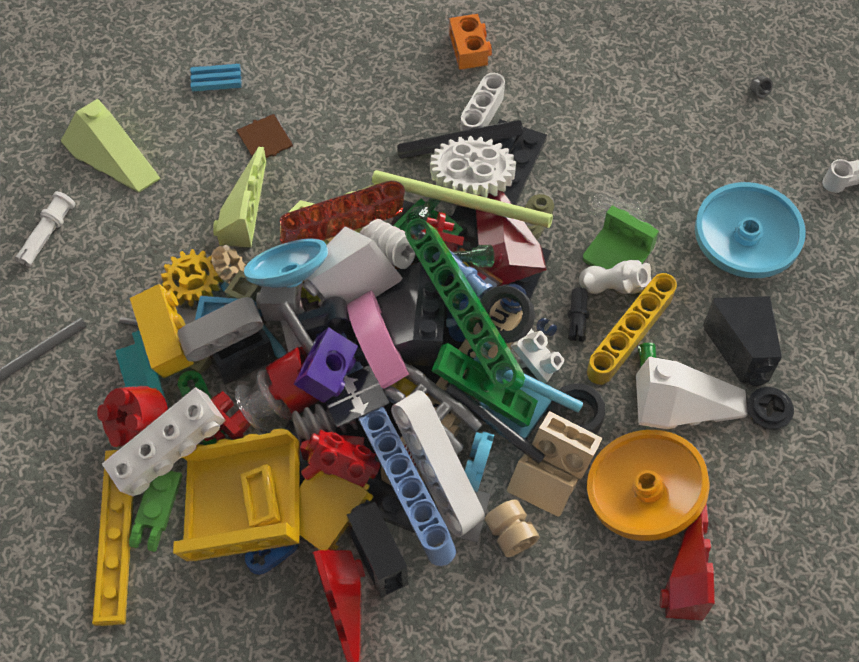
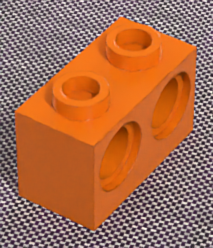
(469, 41)

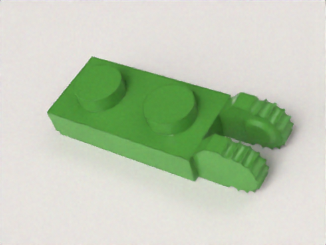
(155, 509)

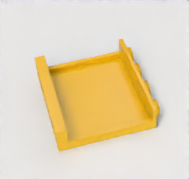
(215, 501)

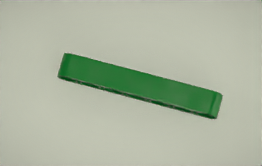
(473, 313)

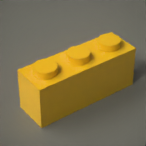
(158, 327)

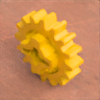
(191, 277)

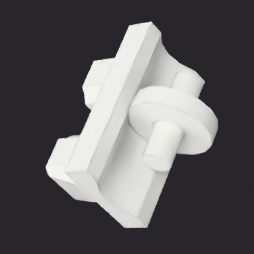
(536, 356)

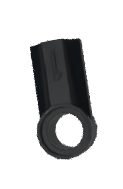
(331, 314)

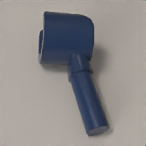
(541, 324)

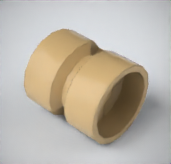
(510, 525)

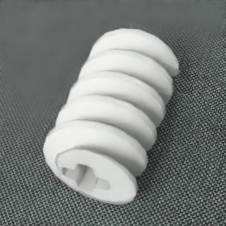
(391, 242)

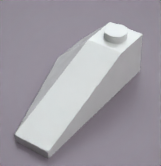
(680, 395)

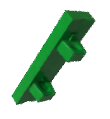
(513, 405)

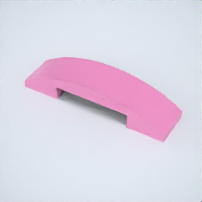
(375, 340)

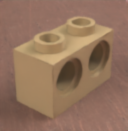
(566, 444)

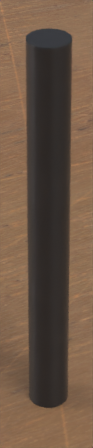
(495, 423)

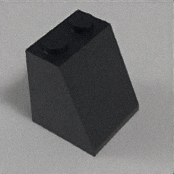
(745, 336)

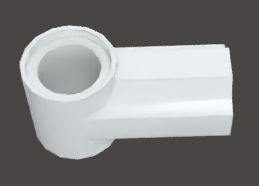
(841, 175)

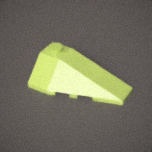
(102, 143)
(240, 209)

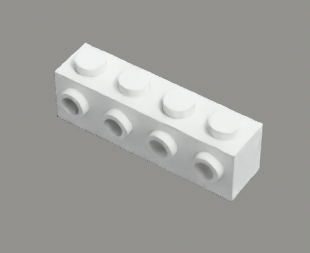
(164, 443)

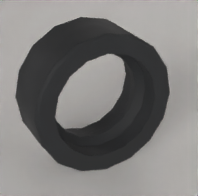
(528, 316)
(588, 394)

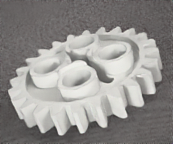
(473, 167)

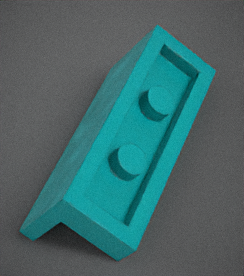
(136, 366)

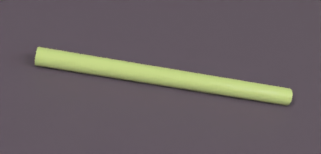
(467, 200)

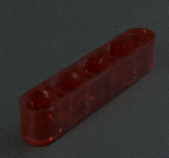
(349, 210)

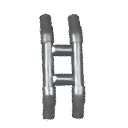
(447, 403)

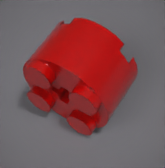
(283, 376)
(130, 411)

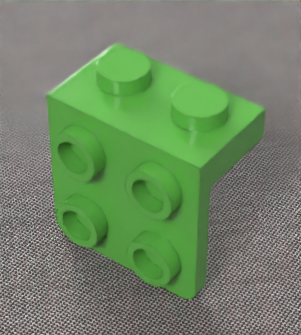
(621, 240)

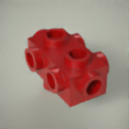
(341, 458)

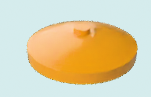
(648, 485)

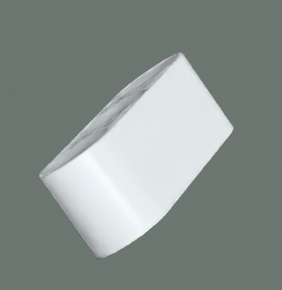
(483, 102)

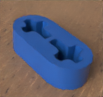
(271, 560)

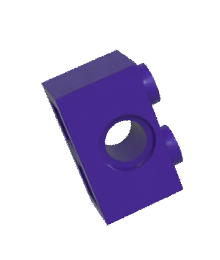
(315, 375)

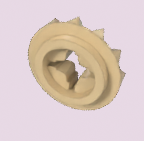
(222, 257)

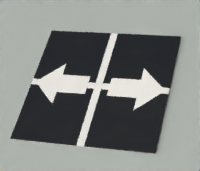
(359, 396)

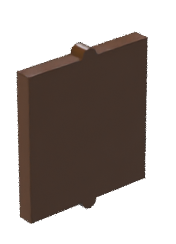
(266, 134)

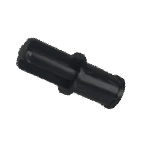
(578, 314)

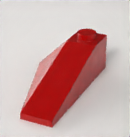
(691, 579)
(343, 591)

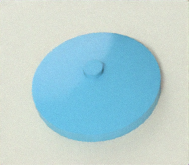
(749, 230)

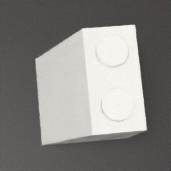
(352, 269)

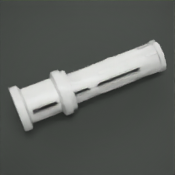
(50, 219)

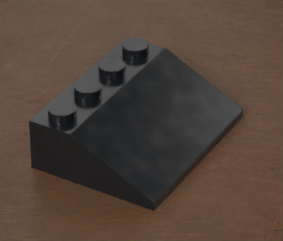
(413, 317)

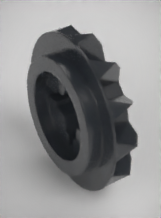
(781, 404)

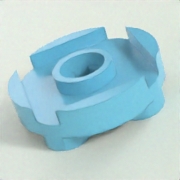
(480, 451)

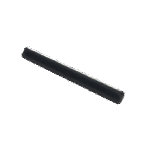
(428, 145)

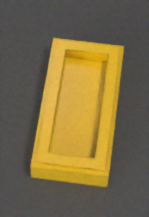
(260, 497)

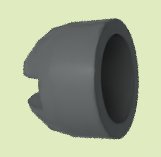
(764, 82)

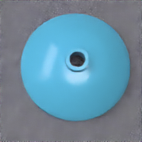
(286, 263)

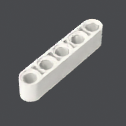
(438, 463)

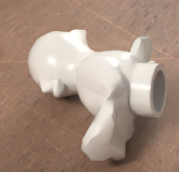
(625, 277)

